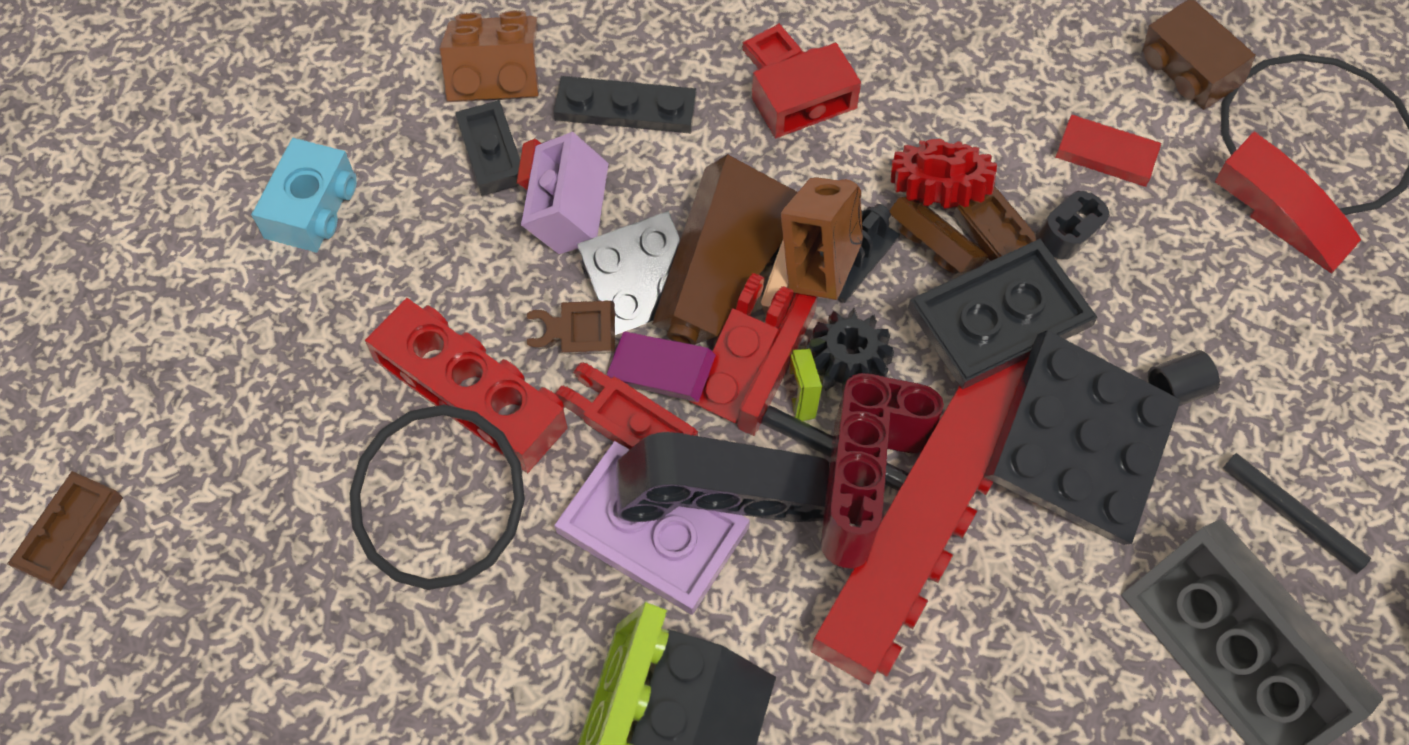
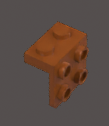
(490, 56)

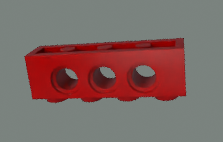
(414, 331)

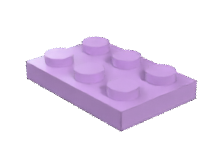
(669, 555)

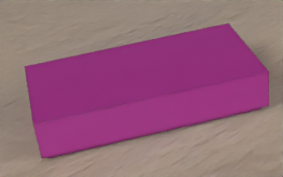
(662, 366)

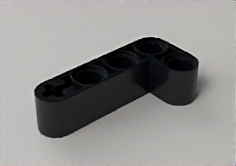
(718, 477)

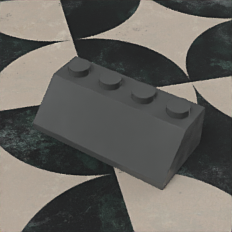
(1250, 643)

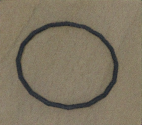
(1348, 67)

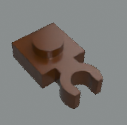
(582, 328)

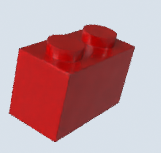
(805, 89)

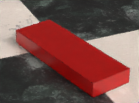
(776, 363)

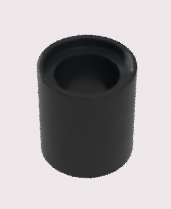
(1186, 376)

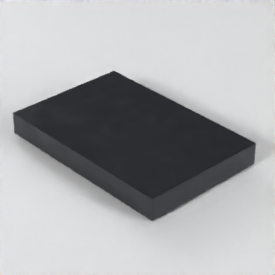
(997, 310)

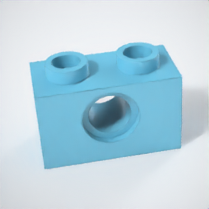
(305, 195)

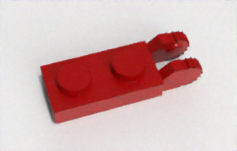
(742, 349)
(619, 409)

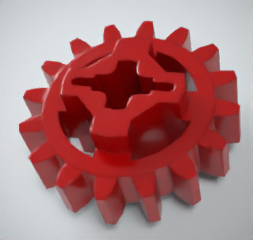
(943, 173)

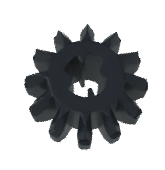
(833, 339)

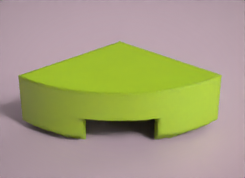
(808, 382)

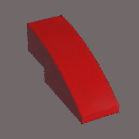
(1288, 202)

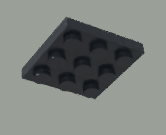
(1083, 438)

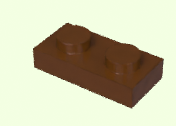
(952, 248)

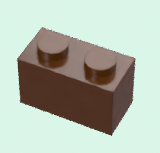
(1197, 53)

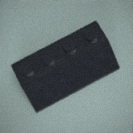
(704, 696)

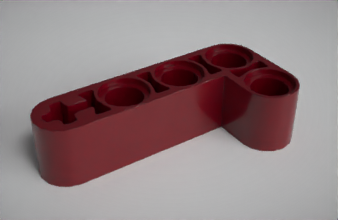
(871, 418)

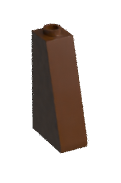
(724, 241)

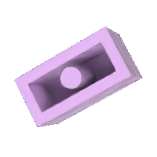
(565, 193)

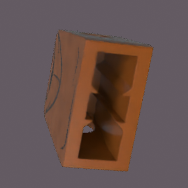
(824, 219)

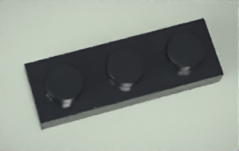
(625, 104)

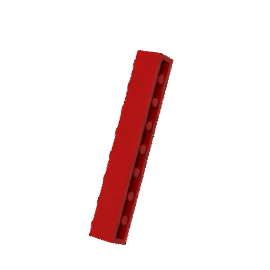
(916, 530)

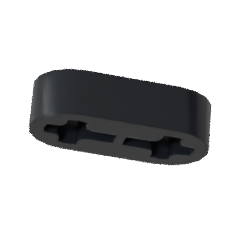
(1068, 219)

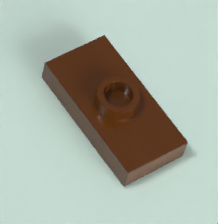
(994, 225)
(65, 530)

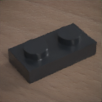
(489, 147)

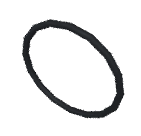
(499, 547)

